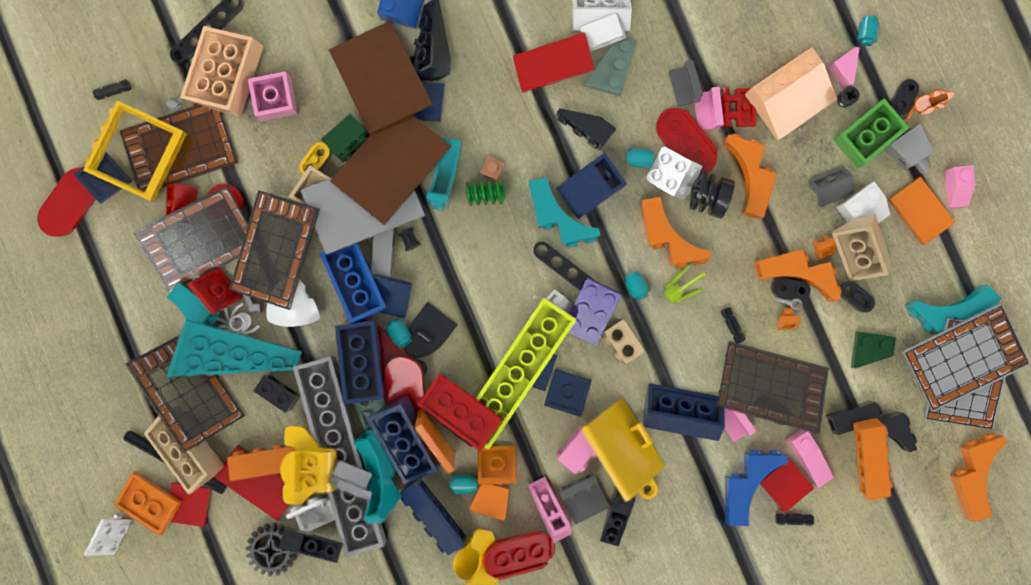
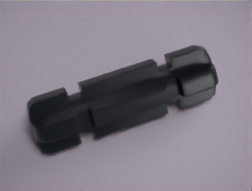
(112, 89)
(733, 325)
(794, 519)

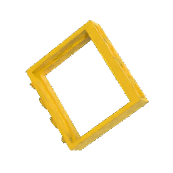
(108, 130)

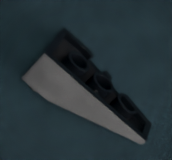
(432, 50)

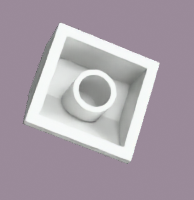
(865, 202)

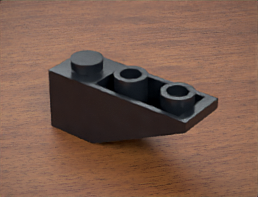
(589, 126)
(616, 518)
(310, 544)

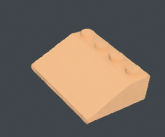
(222, 71)
(793, 94)

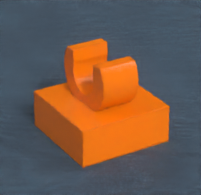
(825, 248)
(787, 320)

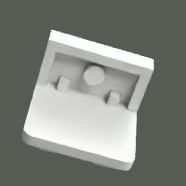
(673, 173)
(313, 515)

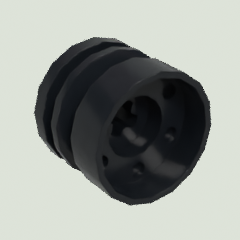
(709, 194)

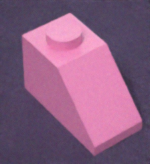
(959, 185)

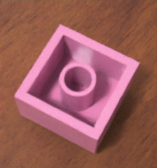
(272, 96)
(576, 452)

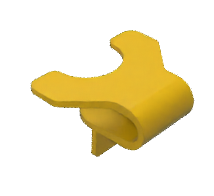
(306, 468)
(469, 559)

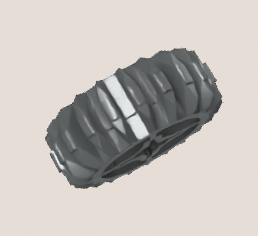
(256, 549)

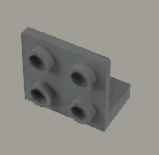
(583, 498)

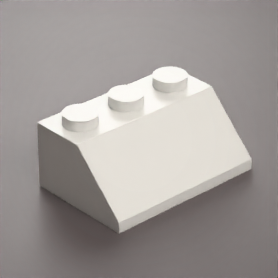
(589, 11)

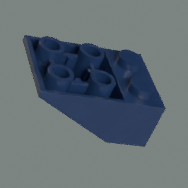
(591, 186)

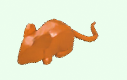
(928, 102)

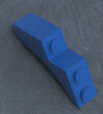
(741, 488)

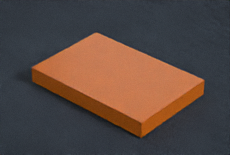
(921, 211)
(435, 440)
(147, 503)

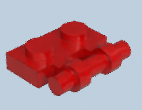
(744, 111)

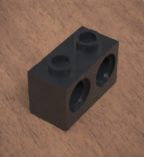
(277, 393)

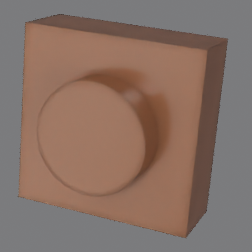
(492, 168)

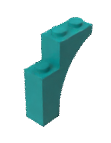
(445, 177)
(549, 213)
(190, 305)
(934, 317)
(383, 490)

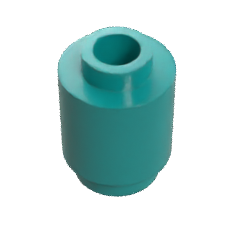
(868, 31)
(640, 157)
(637, 285)
(399, 333)
(463, 484)

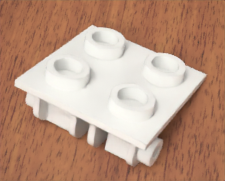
(108, 536)

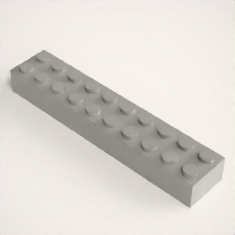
(334, 428)

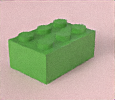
(871, 133)

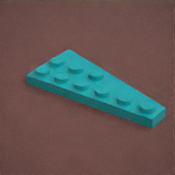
(220, 351)

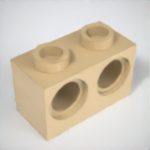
(627, 338)

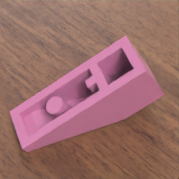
(810, 457)
(550, 510)

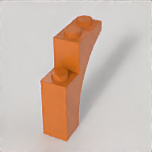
(758, 180)
(660, 232)
(795, 266)
(972, 481)

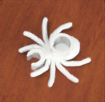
(237, 323)

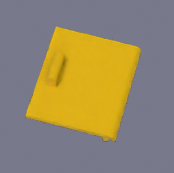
(624, 448)

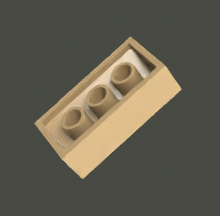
(190, 468)

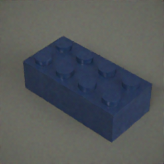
(360, 362)

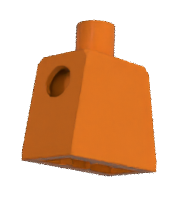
(491, 500)

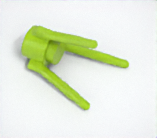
(674, 293)

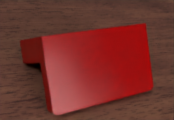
(179, 196)

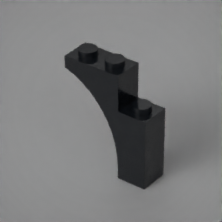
(896, 423)

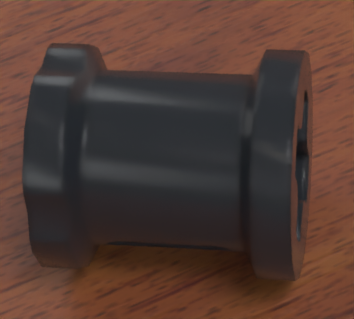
(853, 96)
(409, 239)

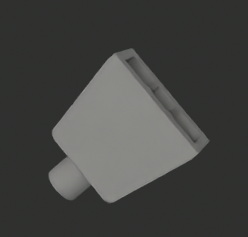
(911, 149)

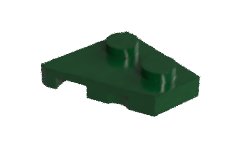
(871, 348)

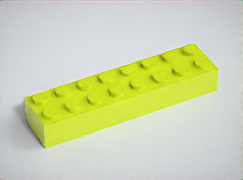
(525, 361)

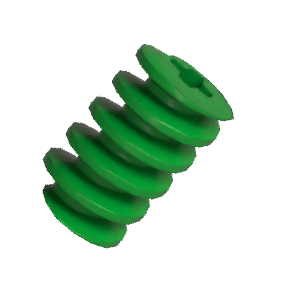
(485, 193)

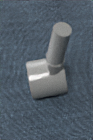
(174, 104)
(790, 303)

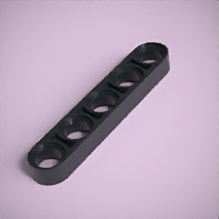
(209, 19)
(562, 270)

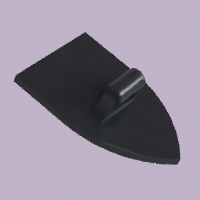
(429, 331)

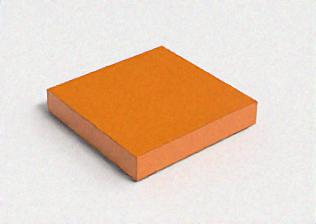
(497, 465)

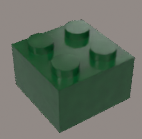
(345, 138)

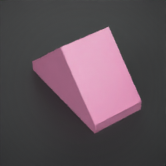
(845, 68)

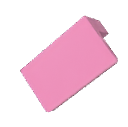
(709, 110)
(737, 425)

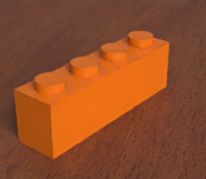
(872, 459)
(258, 463)

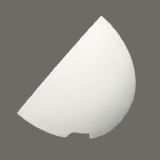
(302, 310)

